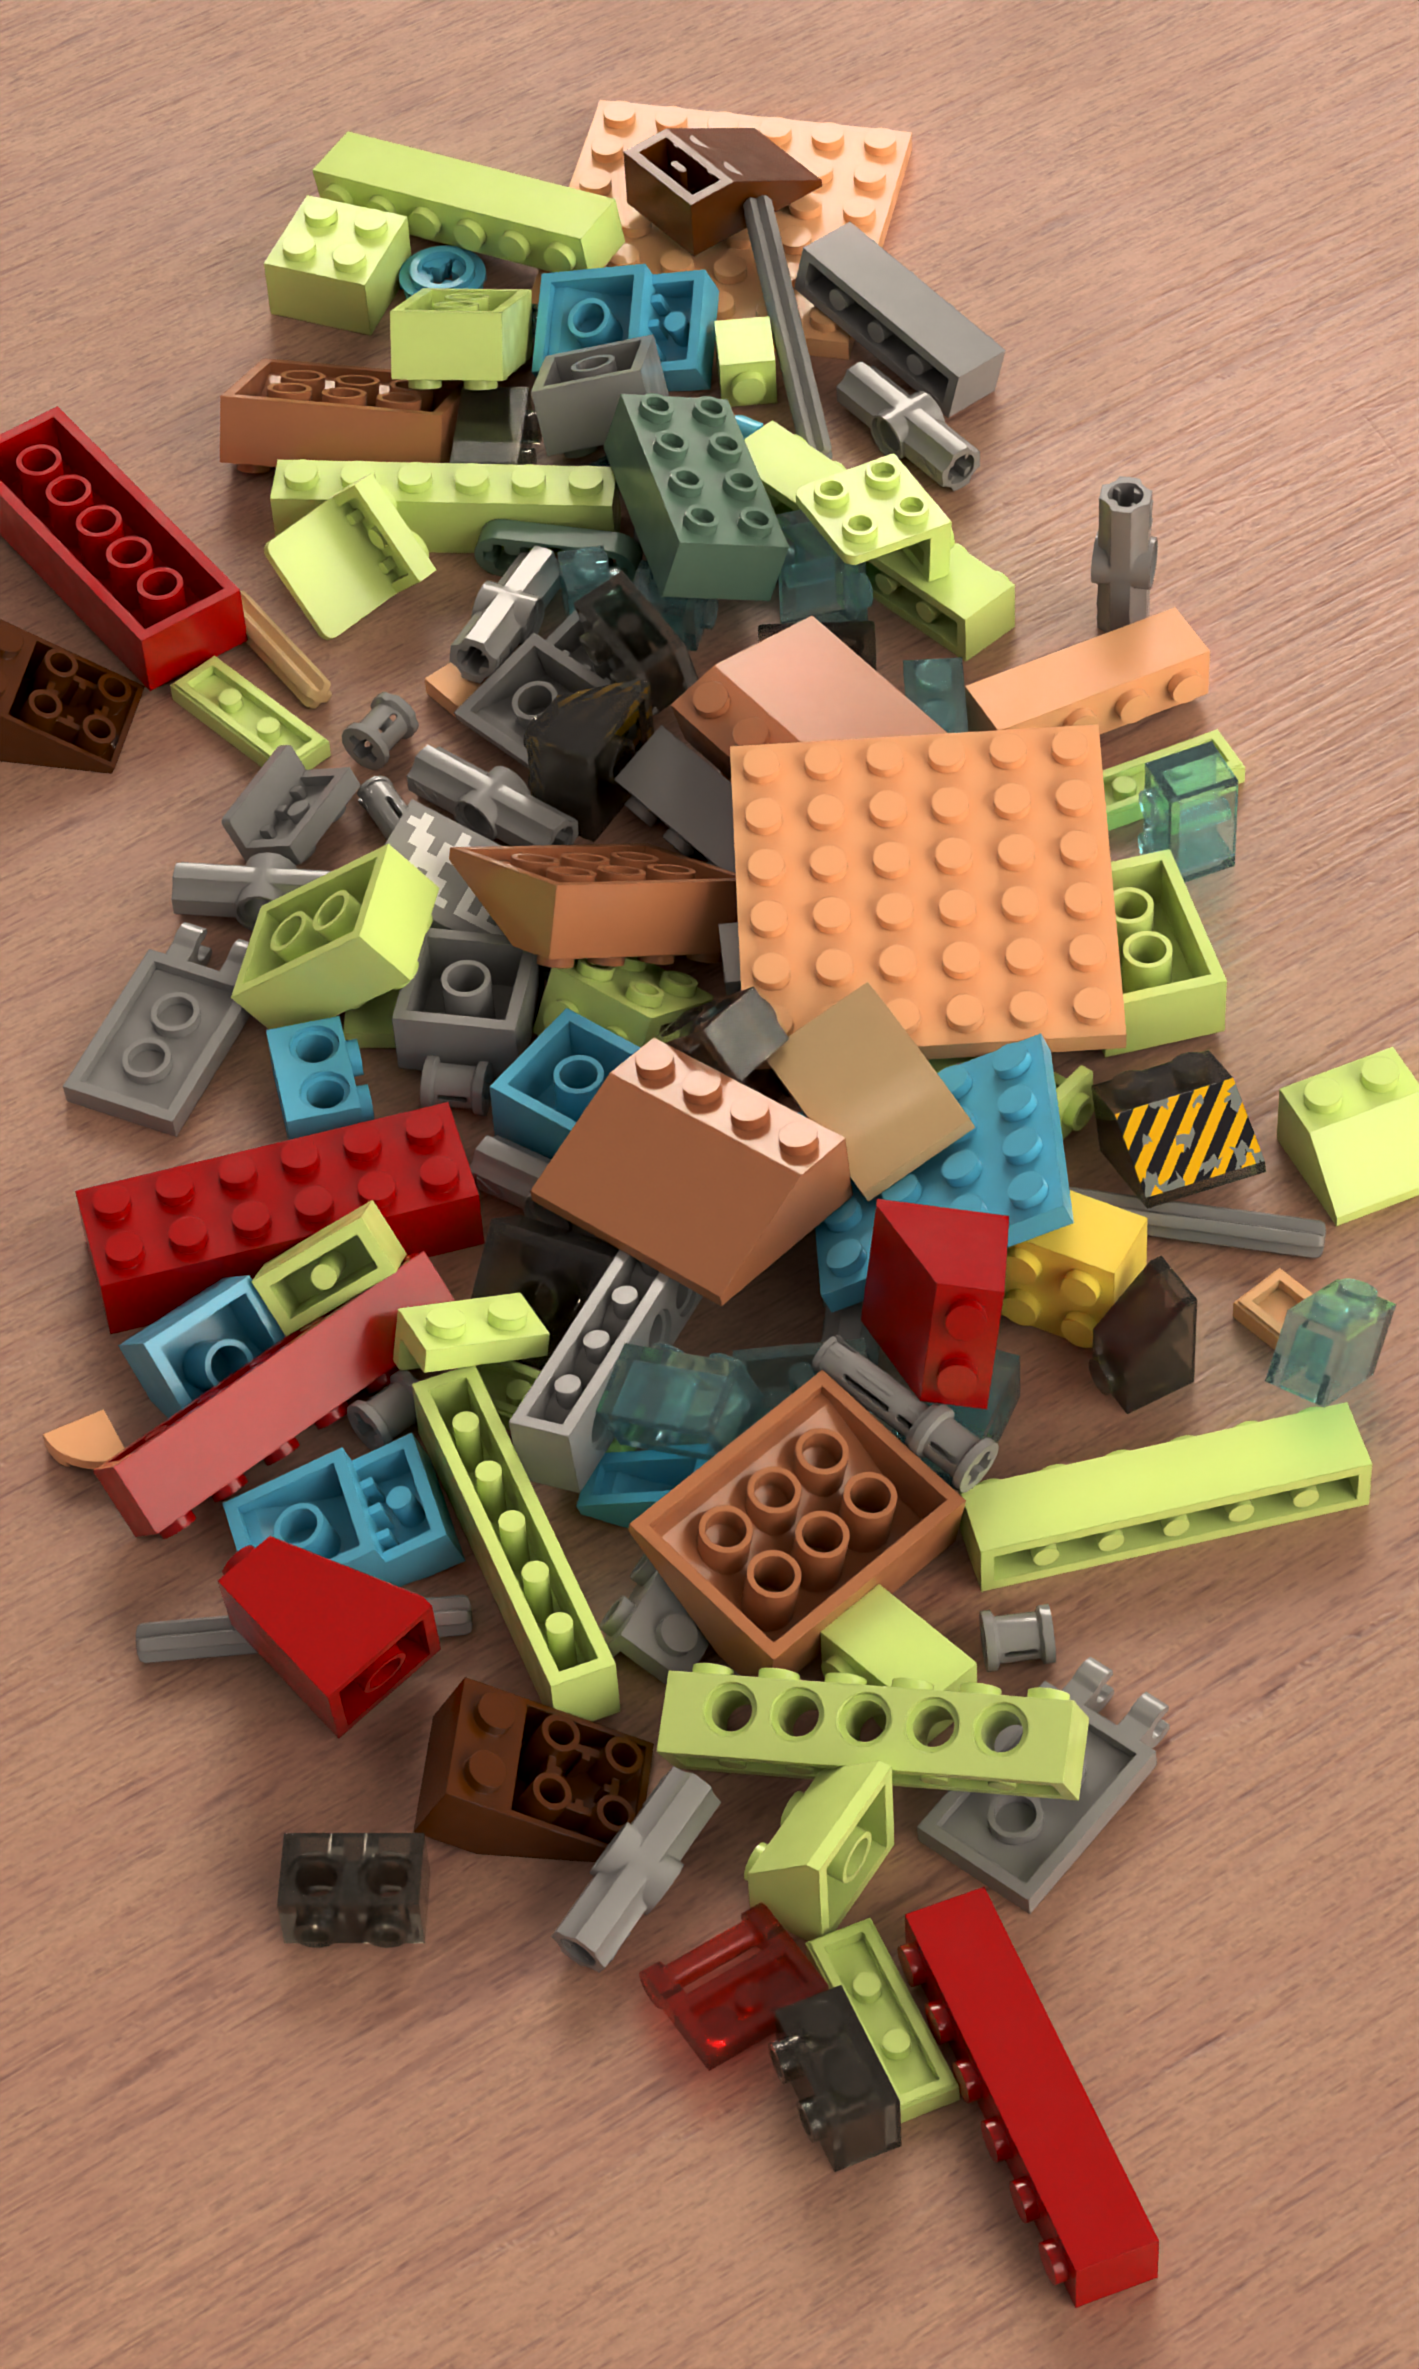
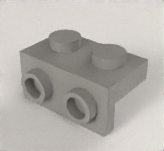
(288, 807)
(653, 1626)

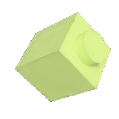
(746, 361)

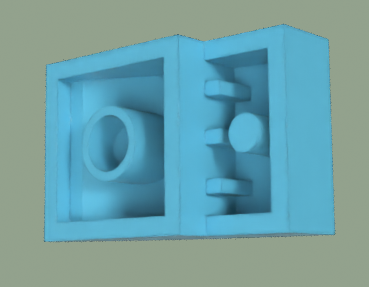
(630, 302)
(365, 1513)

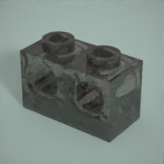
(728, 1033)
(355, 1874)

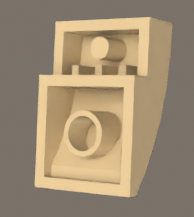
(872, 1086)

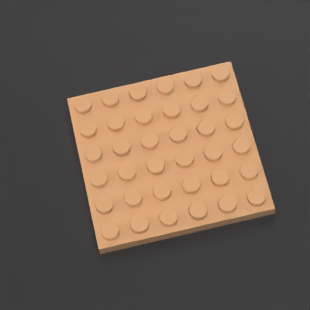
(859, 185)
(942, 875)

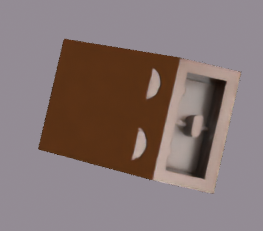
(700, 177)
(60, 705)
(527, 1778)

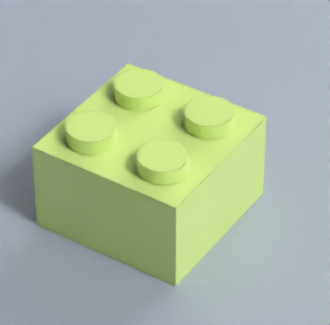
(337, 265)

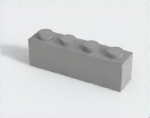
(899, 318)
(683, 793)

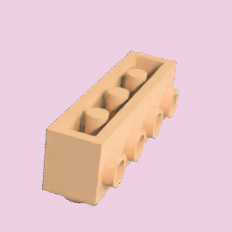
(1097, 681)

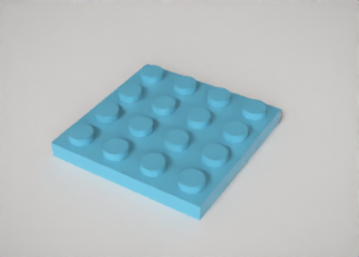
(1001, 1167)

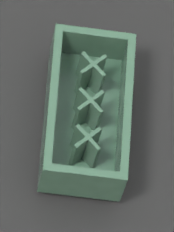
(695, 497)

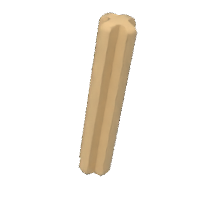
(284, 656)

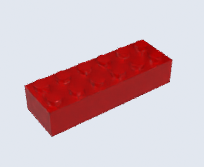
(113, 552)
(225, 1216)

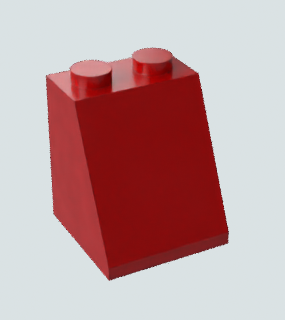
(937, 1297)
(327, 1627)

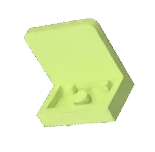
(878, 512)
(348, 556)
(622, 999)

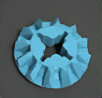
(439, 263)

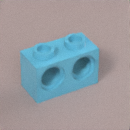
(316, 1077)

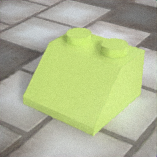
(1355, 1134)
(825, 1849)

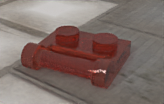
(740, 2003)

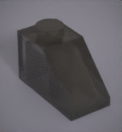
(1146, 1339)

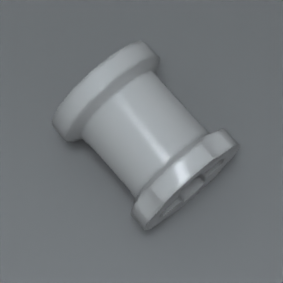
(378, 753)
(457, 1084)
(385, 1413)
(1017, 1637)

